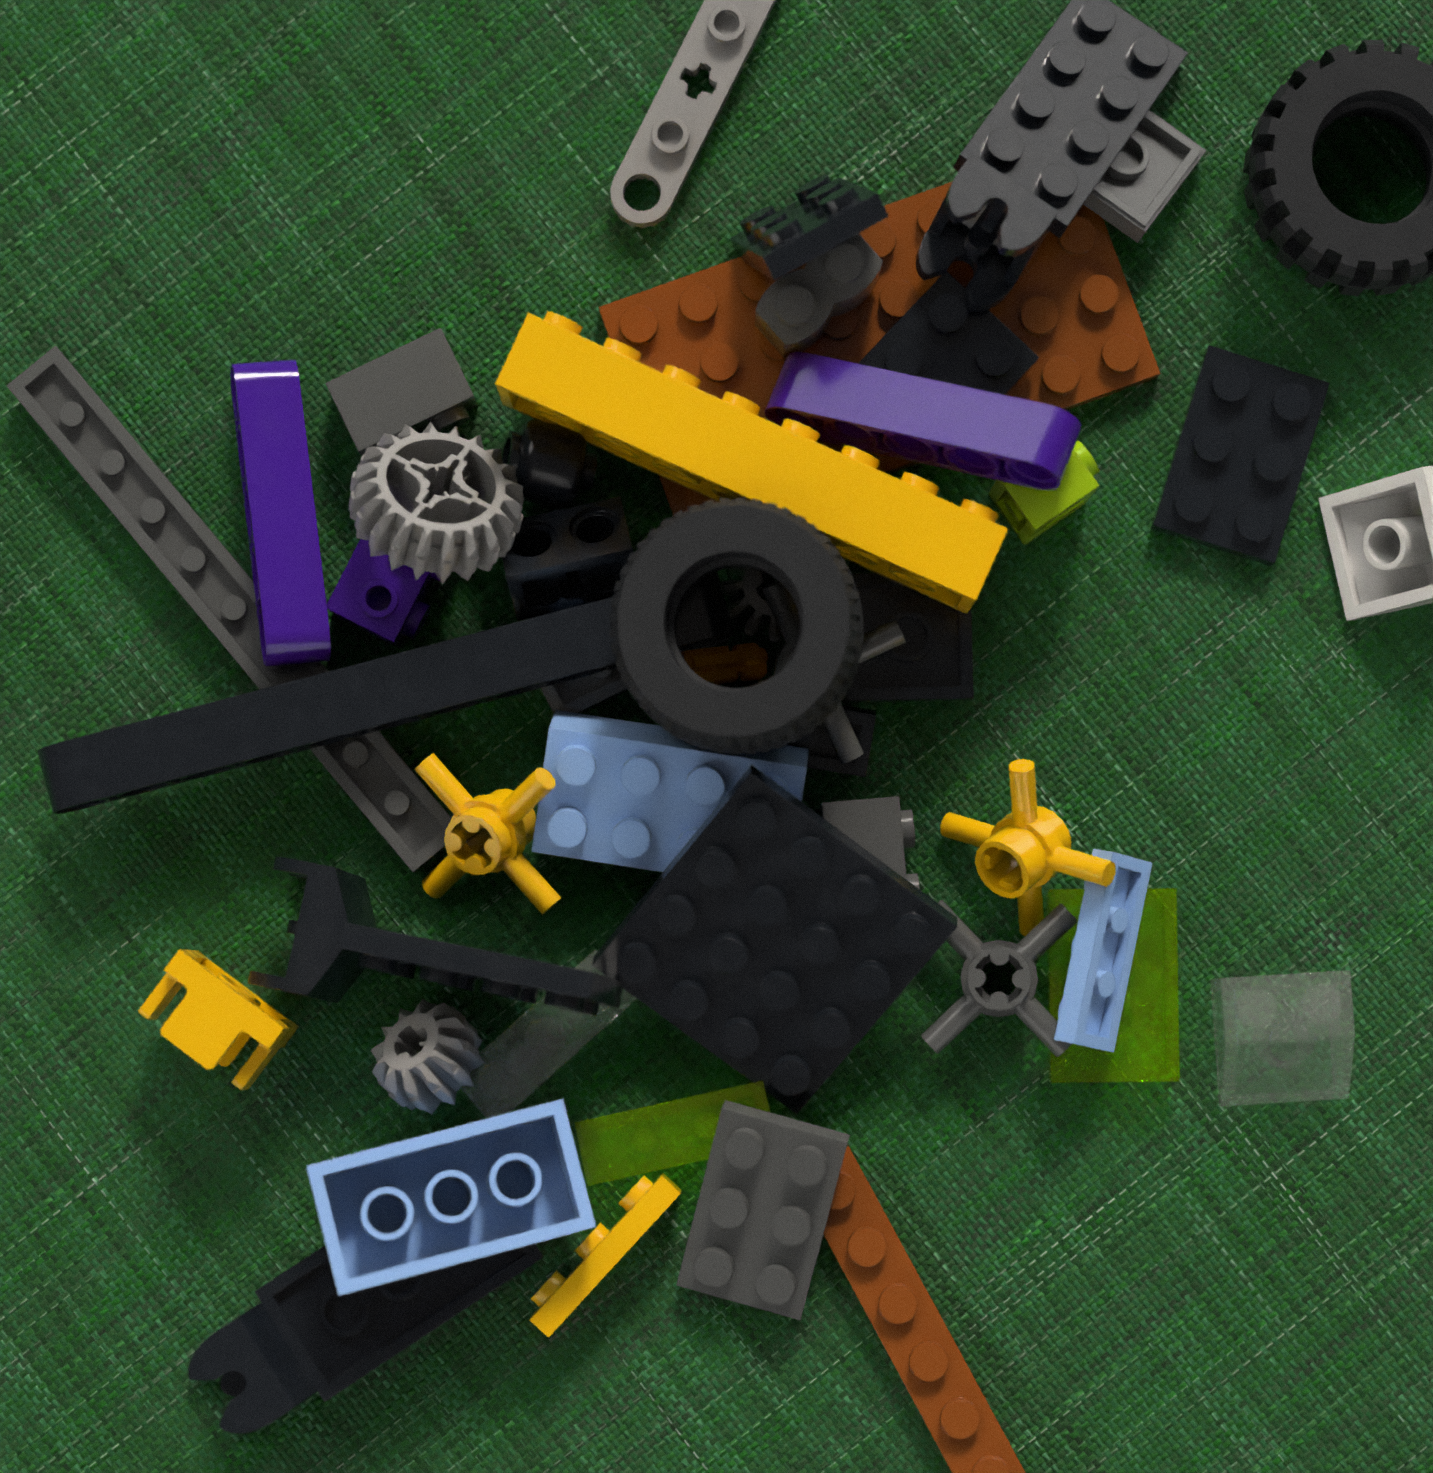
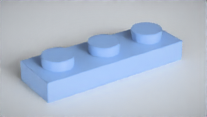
(1103, 955)

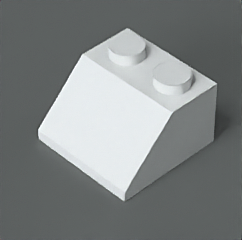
(1382, 543)

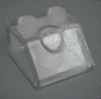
(1283, 1037)

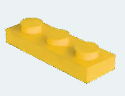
(602, 1251)

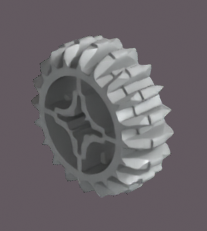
(436, 502)

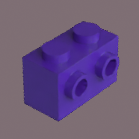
(381, 599)

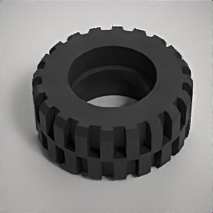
(1283, 180)

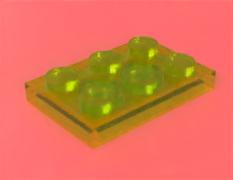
(1150, 1014)

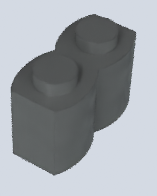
(801, 303)

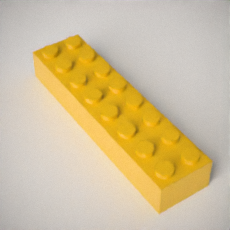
(734, 454)

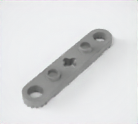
(678, 124)

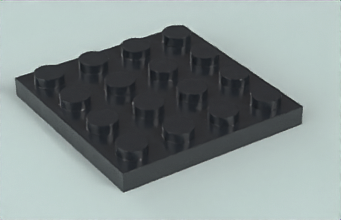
(774, 940)

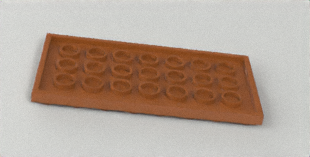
(1064, 307)

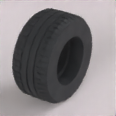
(684, 554)

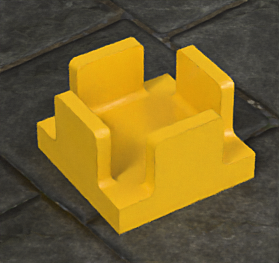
(217, 1016)

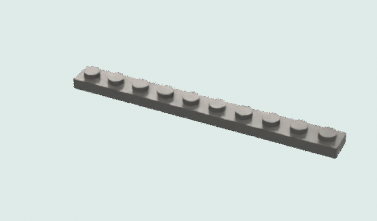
(217, 590)

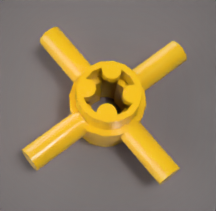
(489, 832)
(1025, 848)

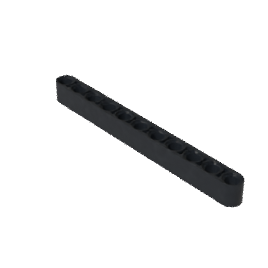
(352, 701)

